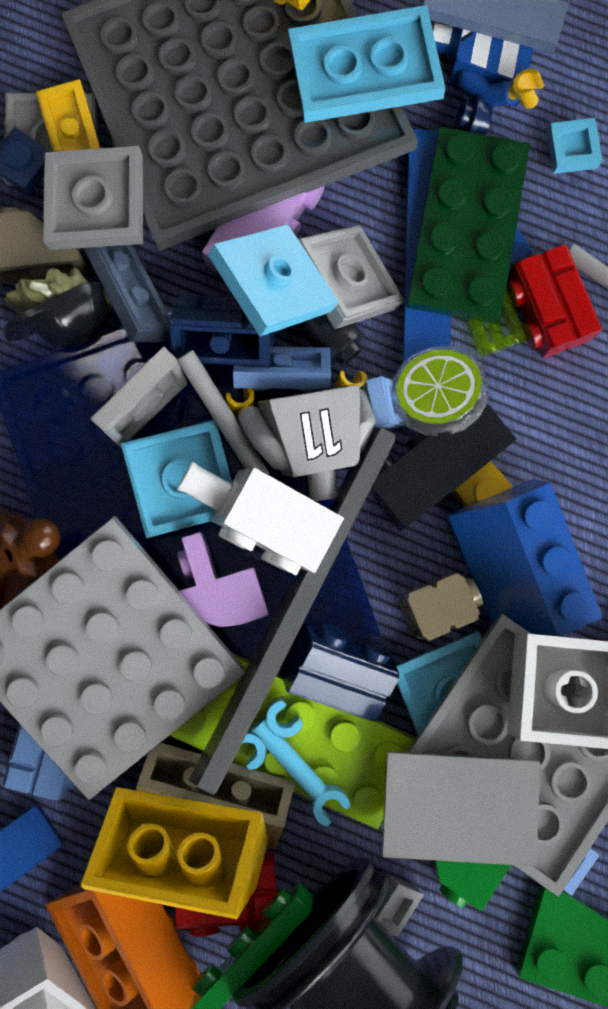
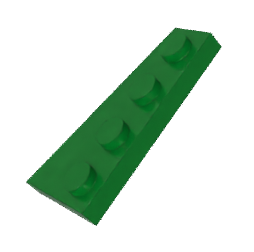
(566, 947)

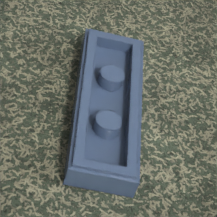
(517, 21)
(131, 293)

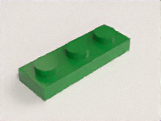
(252, 948)

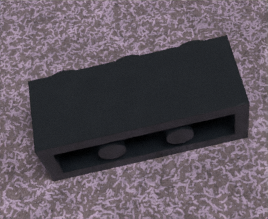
(437, 467)

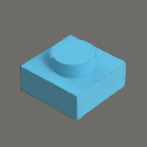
(574, 145)

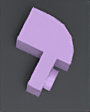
(224, 600)

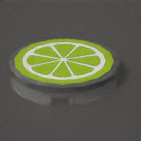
(440, 390)

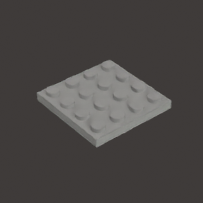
(107, 658)
(572, 778)

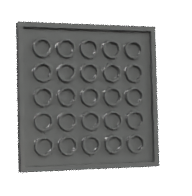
(220, 107)

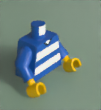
(489, 67)

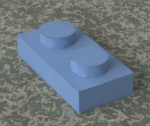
(289, 368)

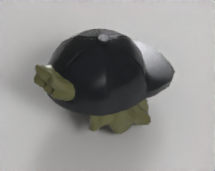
(57, 308)

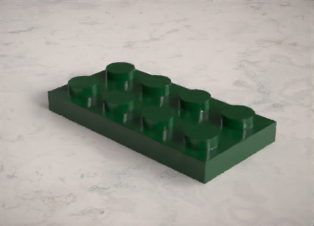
(468, 225)

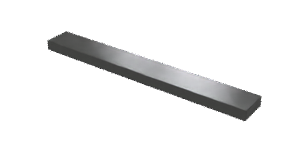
(286, 623)

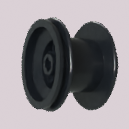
(350, 959)

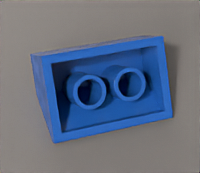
(525, 560)

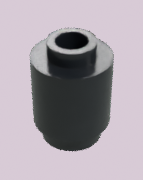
(342, 342)

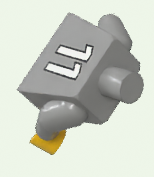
(310, 431)

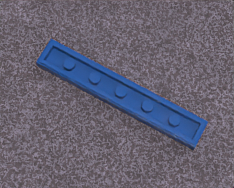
(420, 327)

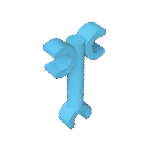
(270, 734)

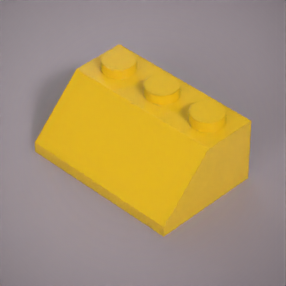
(178, 853)

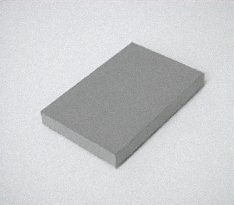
(461, 808)

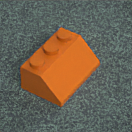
(124, 950)

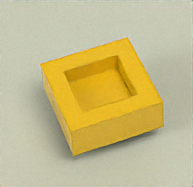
(482, 485)

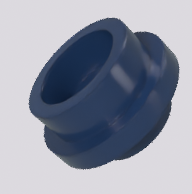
(474, 115)

